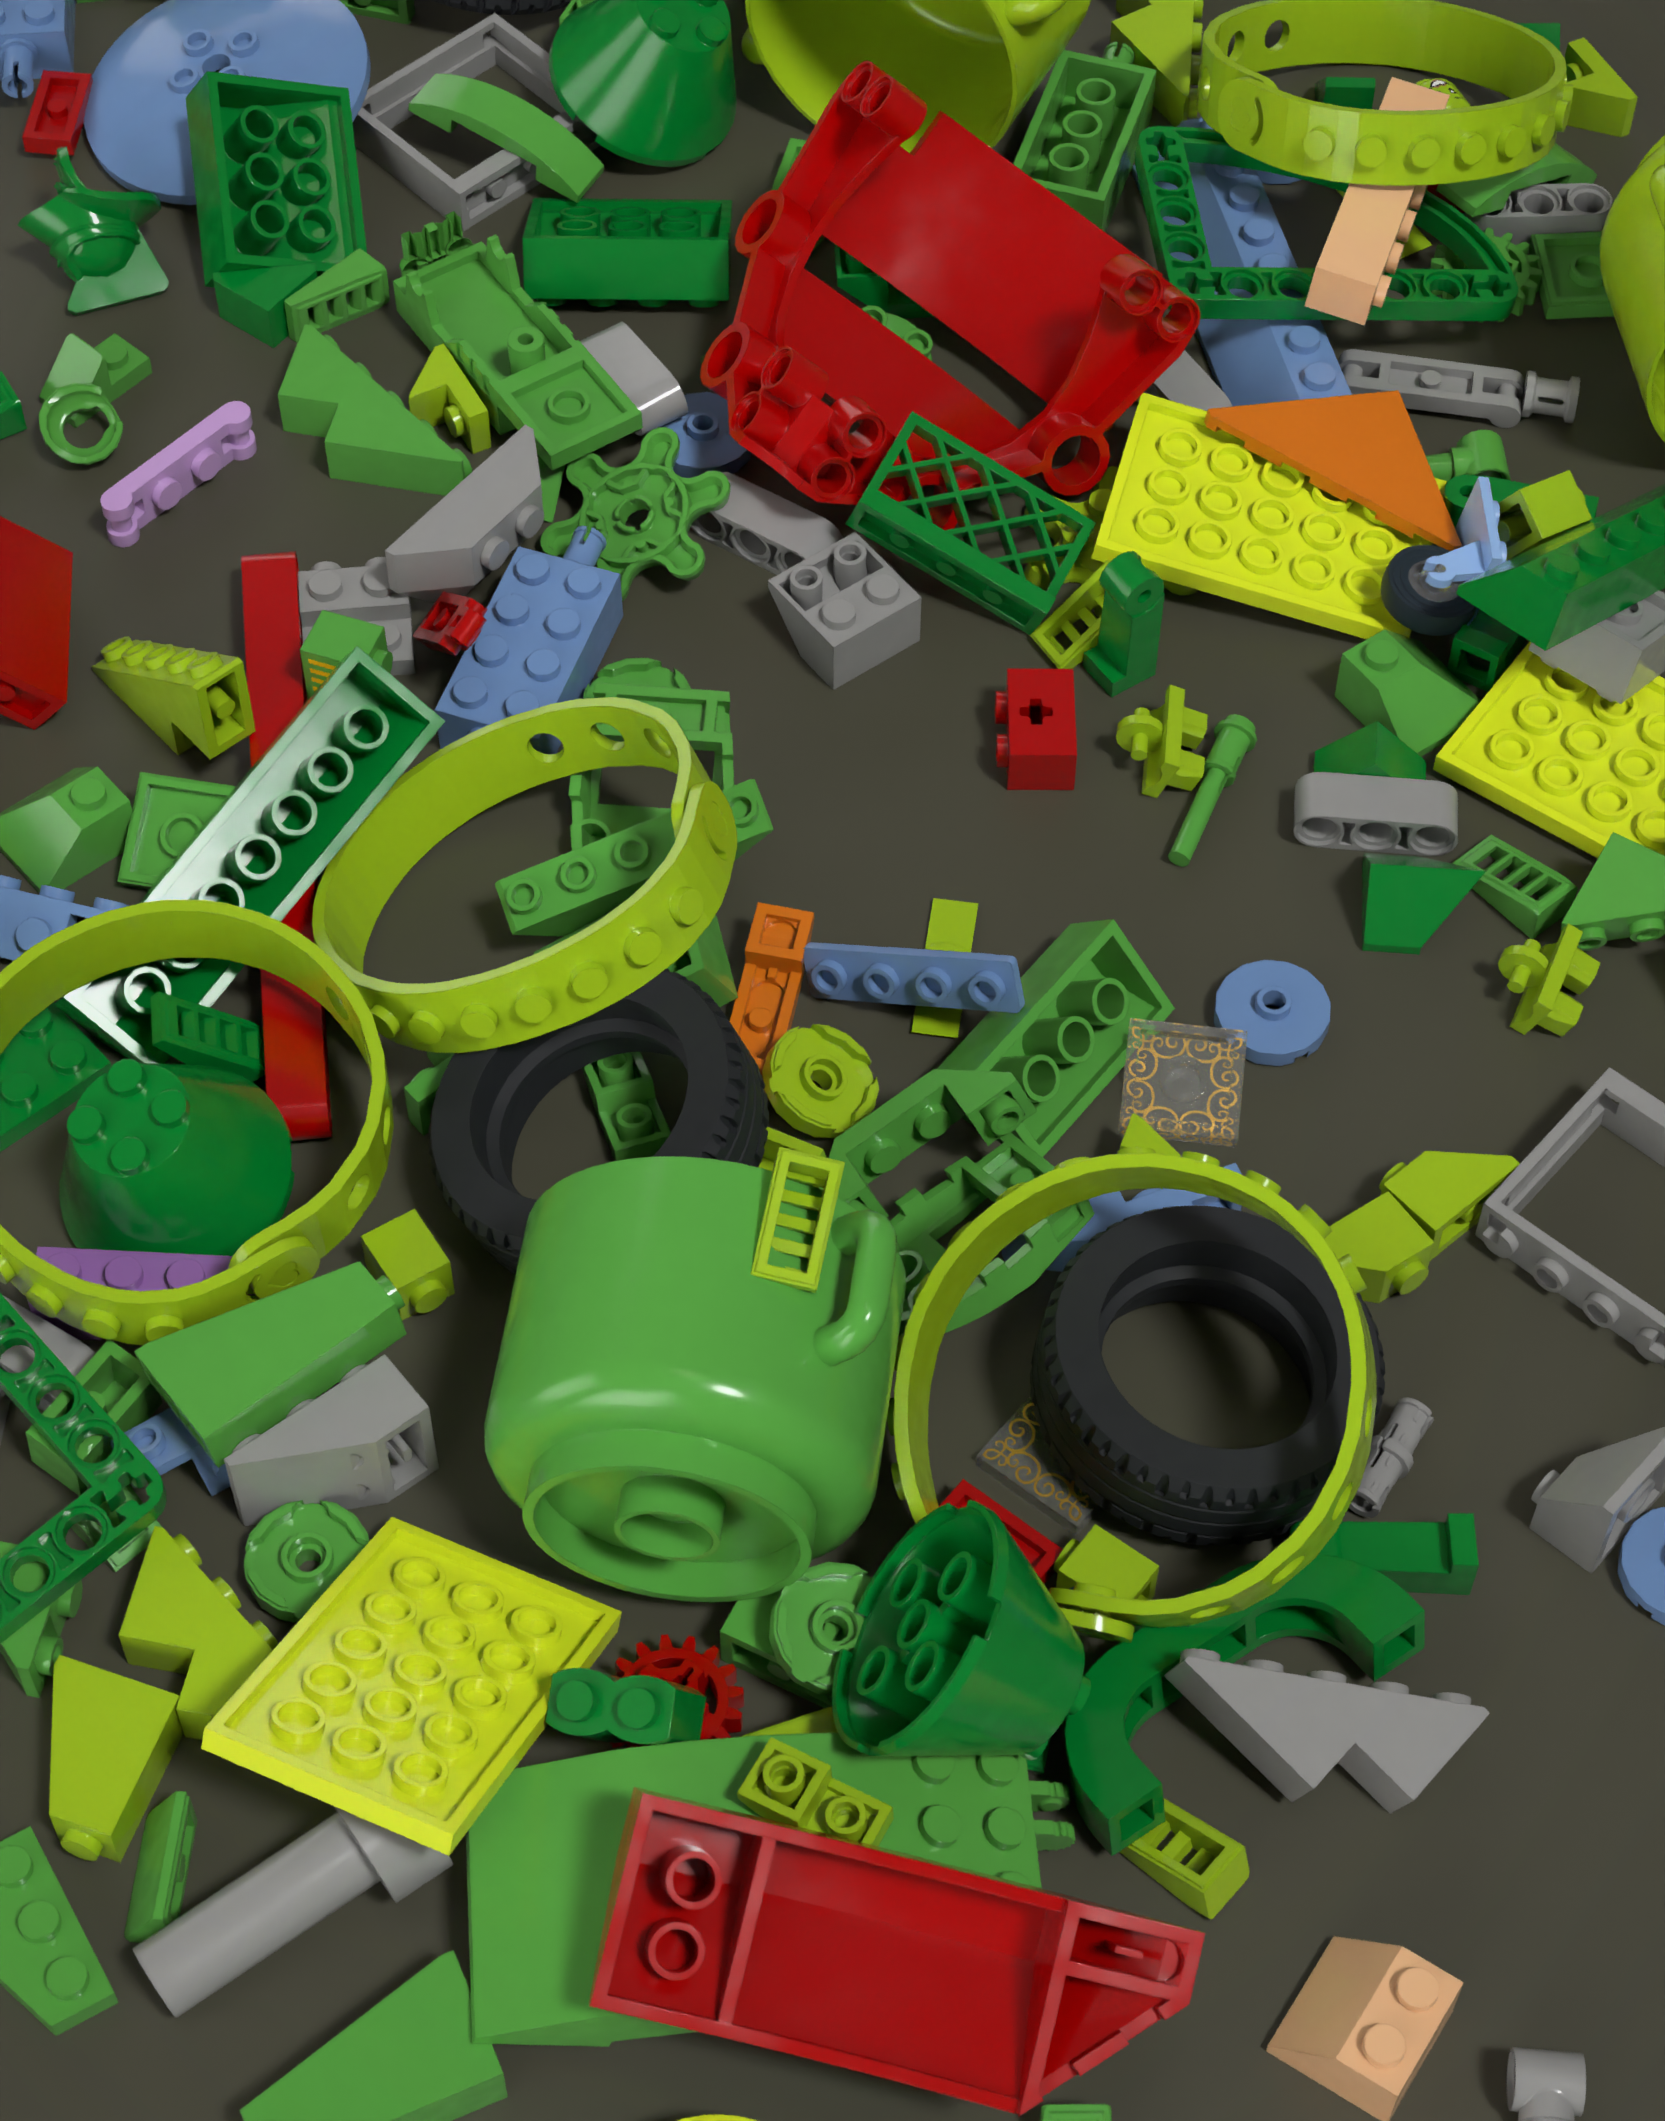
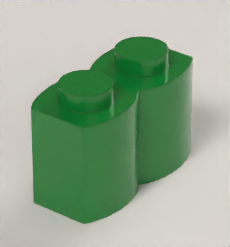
(625, 1708)

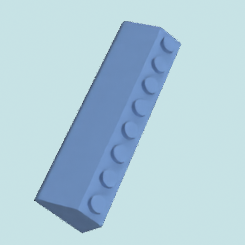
(1254, 357)

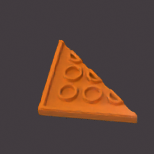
(1353, 450)

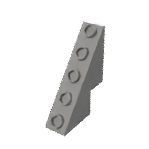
(1307, 1724)

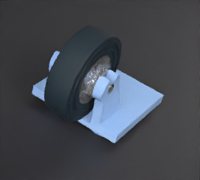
(1424, 579)

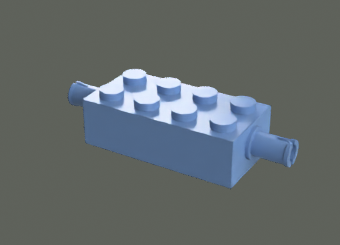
(34, 39)
(538, 640)

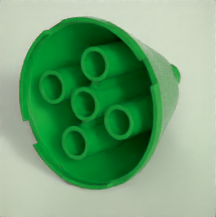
(648, 76)
(174, 1161)
(958, 1648)

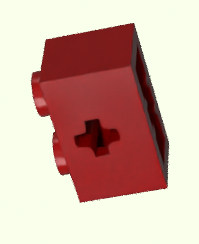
(1038, 729)

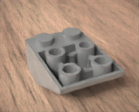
(346, 1447)

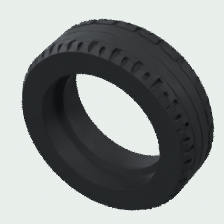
(494, 1091)
(1135, 1466)

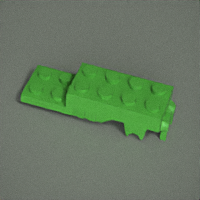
(509, 345)

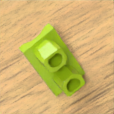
(1158, 741)
(1541, 975)

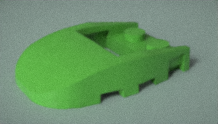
(704, 722)
(968, 1184)

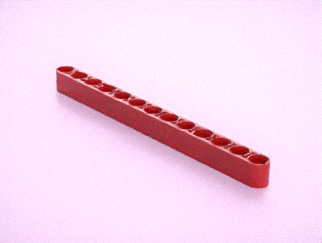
(277, 691)

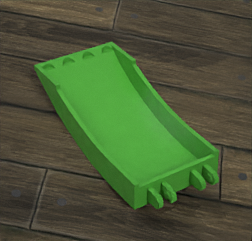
(554, 1829)

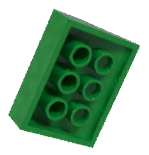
(273, 173)
(628, 251)

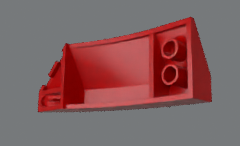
(875, 1956)

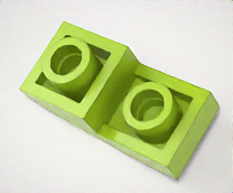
(802, 1793)

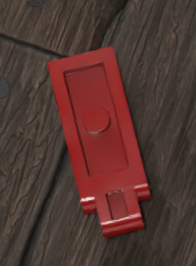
(451, 624)

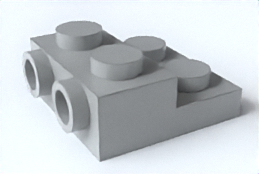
(361, 595)

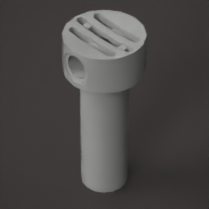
(279, 1904)

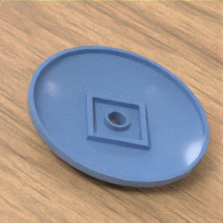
(141, 83)

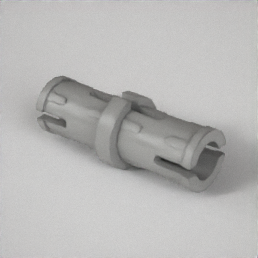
(1391, 1455)

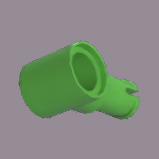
(1475, 454)

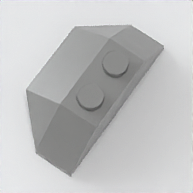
(472, 525)

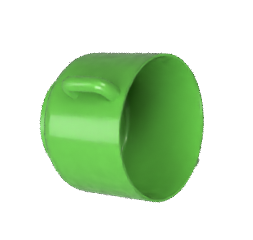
(674, 1407)

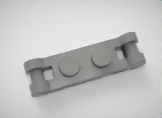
(1438, 384)

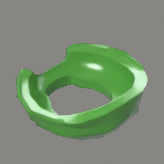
(70, 400)

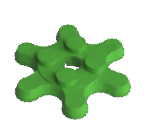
(644, 484)

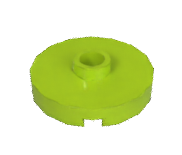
(834, 1063)

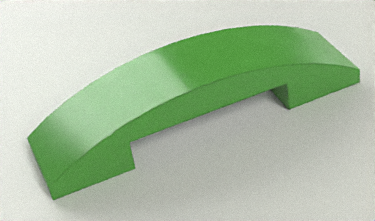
(514, 125)
(1491, 193)

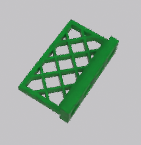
(959, 562)

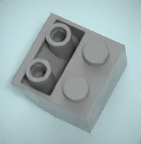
(846, 610)

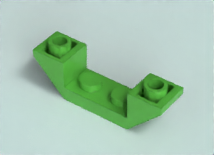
(920, 1113)

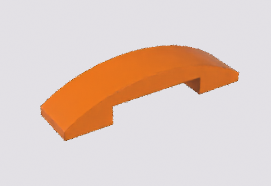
(771, 977)

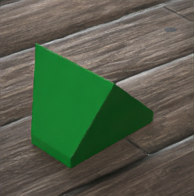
(1409, 899)

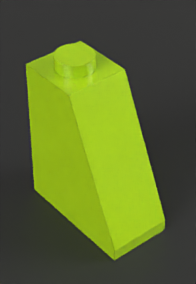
(106, 1756)

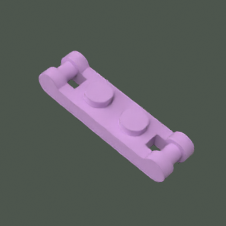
(177, 471)

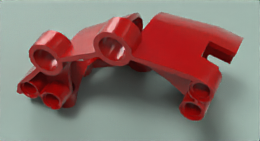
(973, 249)

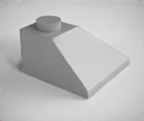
(1600, 1497)

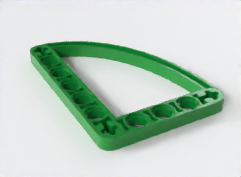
(1480, 293)
(103, 1479)

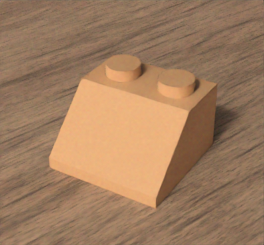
(1366, 2022)

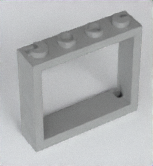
(469, 54)
(1639, 1122)

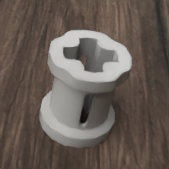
(1550, 397)

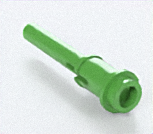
(1234, 738)

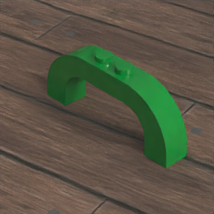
(1325, 1601)

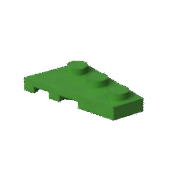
(42, 1944)

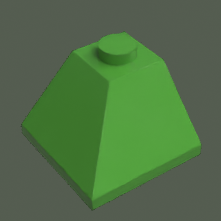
(1404, 690)
(66, 828)

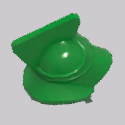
(98, 241)

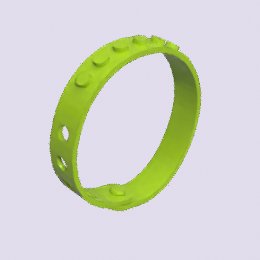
(1383, 144)
(577, 973)
(285, 1251)
(1089, 1607)

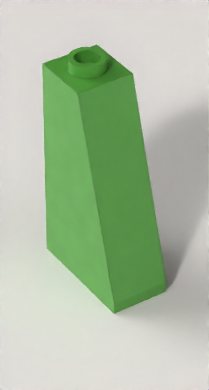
(268, 1356)
(395, 2062)

